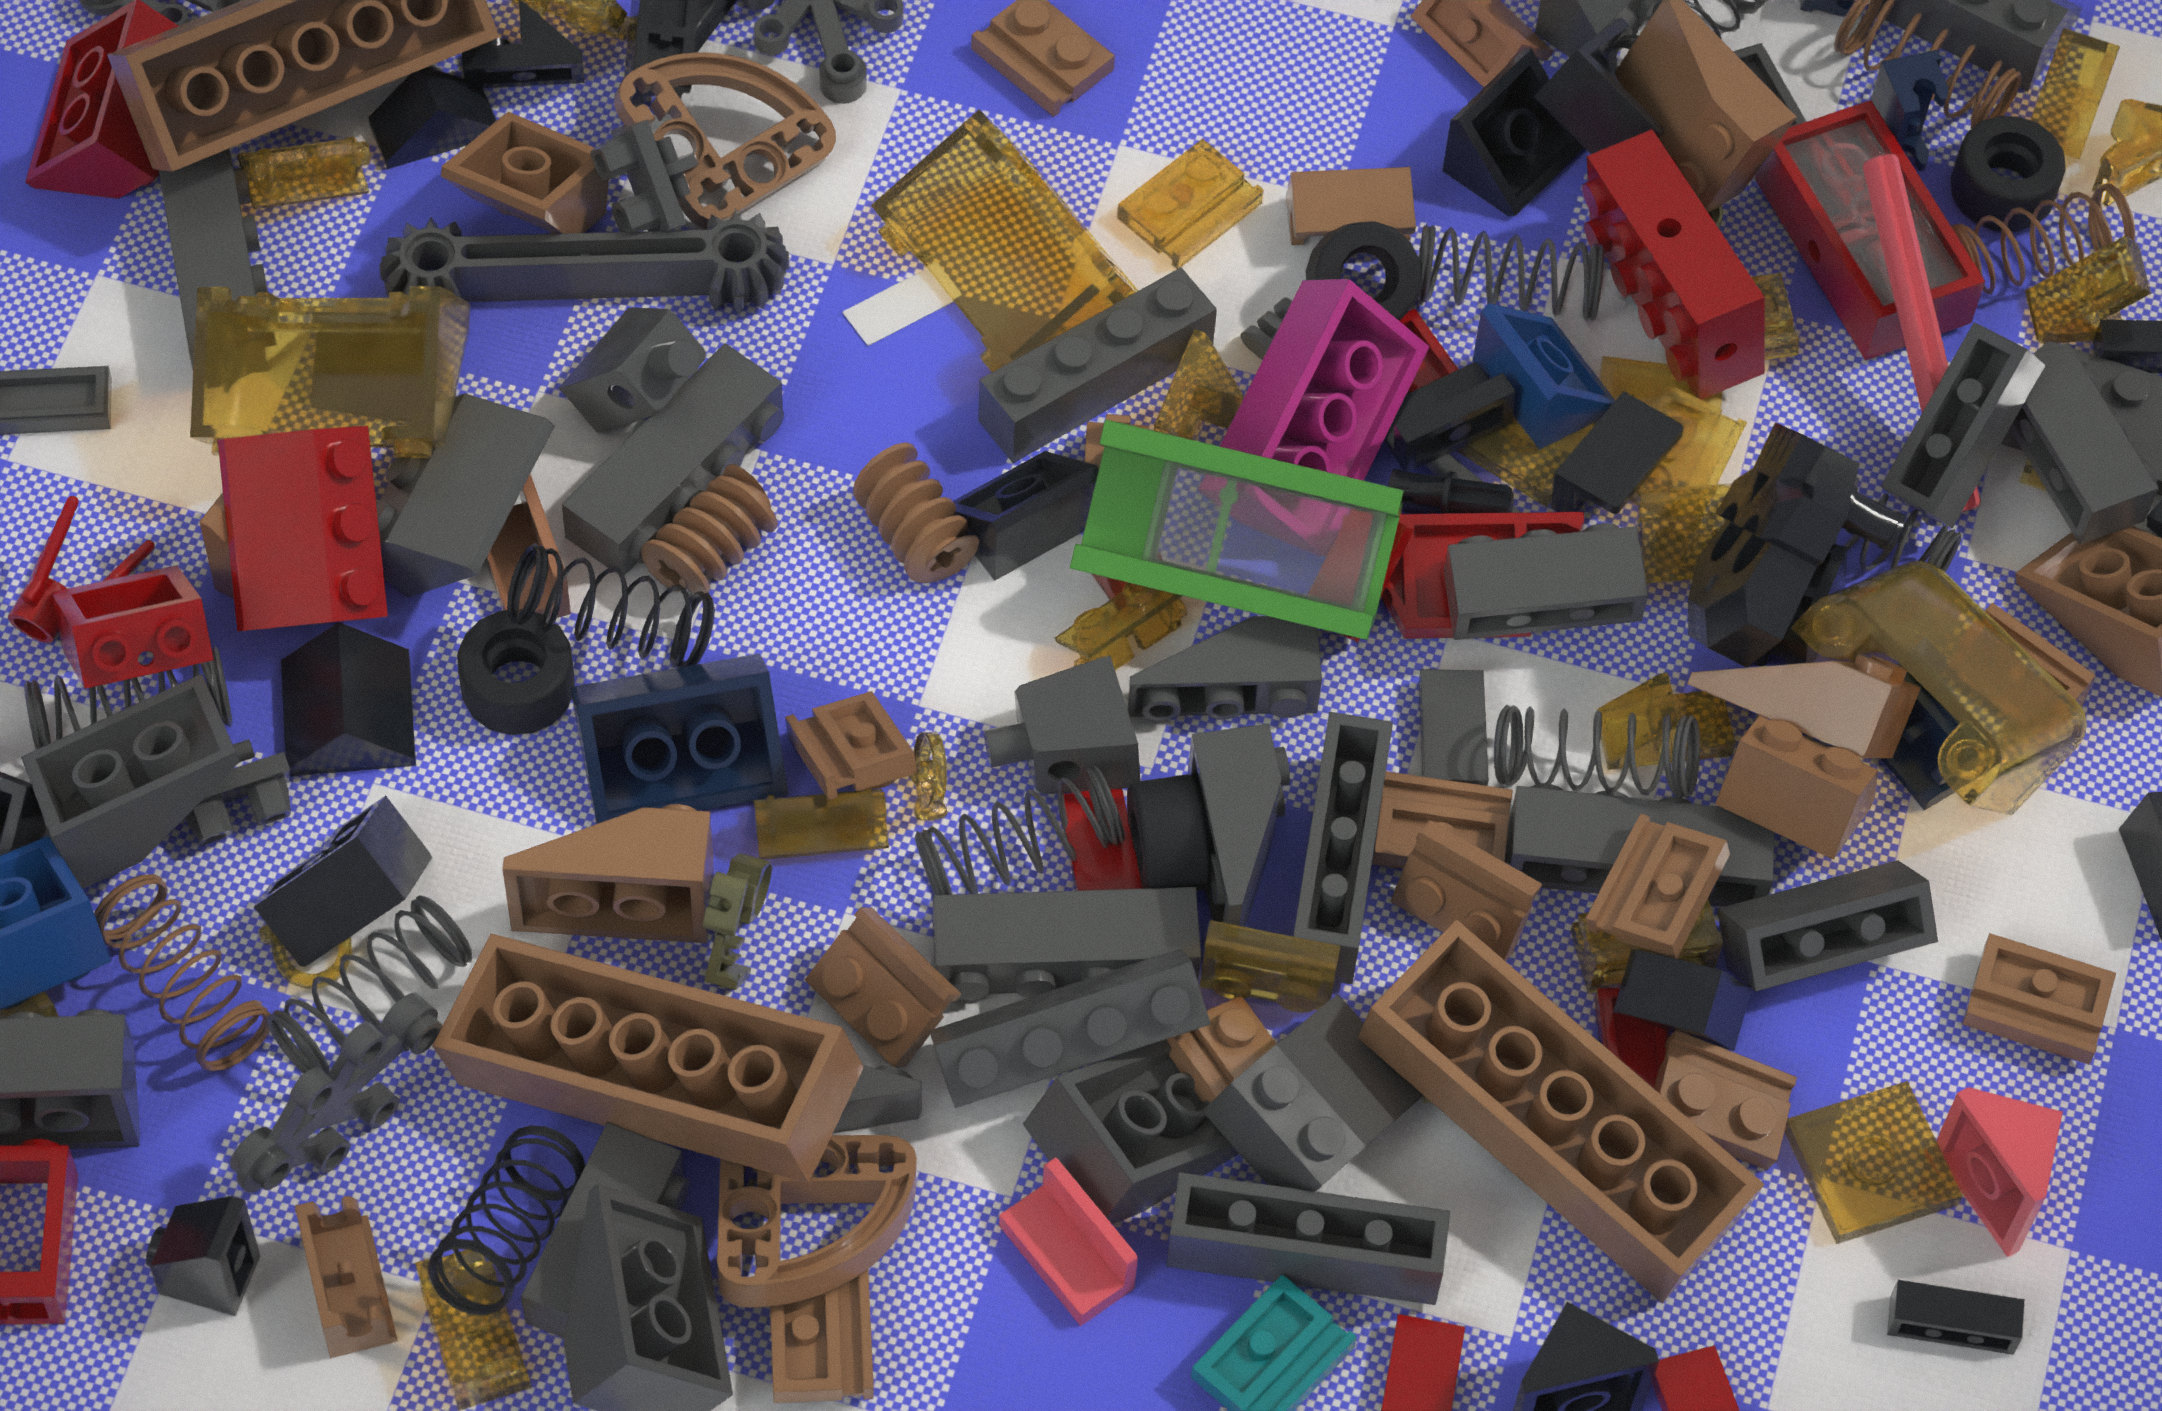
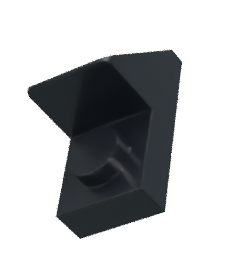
(540, 59)

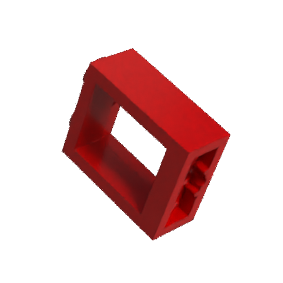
(117, 619)
(42, 1294)

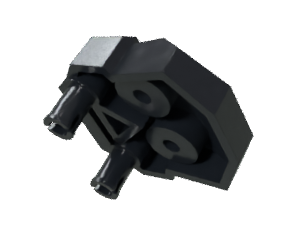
(1773, 539)

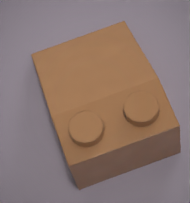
(1710, 103)
(2106, 599)
(1838, 702)
(618, 879)

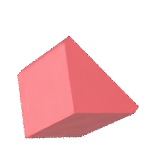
(2001, 1159)

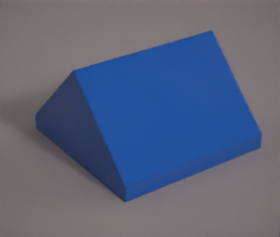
(1551, 379)

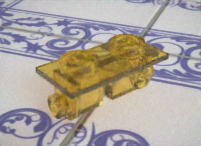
(306, 172)
(1136, 611)
(821, 825)

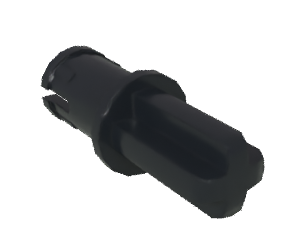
(1450, 494)

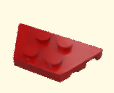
(1417, 587)

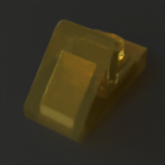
(2074, 89)
(2138, 151)
(2093, 289)
(1199, 392)
(1650, 704)

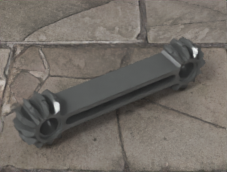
(593, 263)

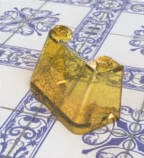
(1000, 241)
(329, 366)
(2009, 708)

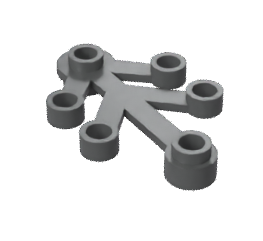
(834, 85)
(330, 1099)

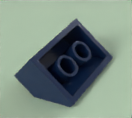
(680, 738)

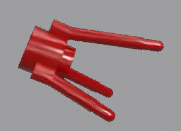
(35, 609)

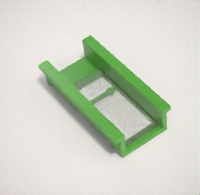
(1239, 530)

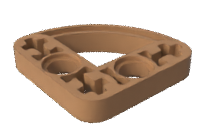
(745, 77)
(835, 1264)

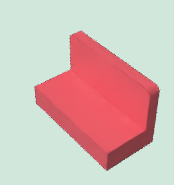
(1071, 1244)

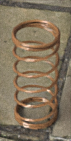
(2009, 80)
(2096, 221)
(244, 1010)

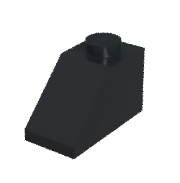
(205, 1254)

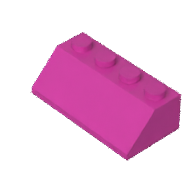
(1328, 382)

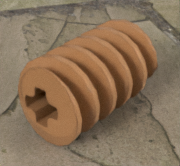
(914, 515)
(710, 531)

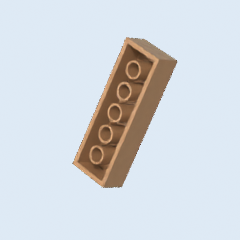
(277, 63)
(650, 1057)
(1559, 1110)

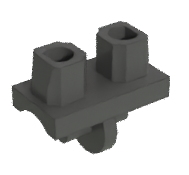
(653, 174)
(260, 780)

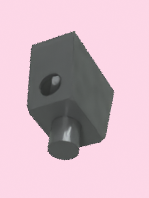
(648, 360)
(1070, 725)

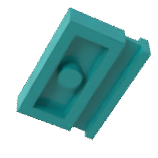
(1274, 1352)

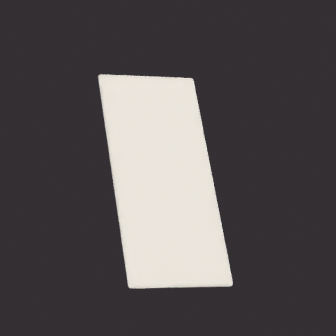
(897, 307)

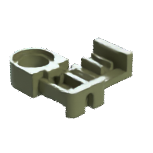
(734, 899)

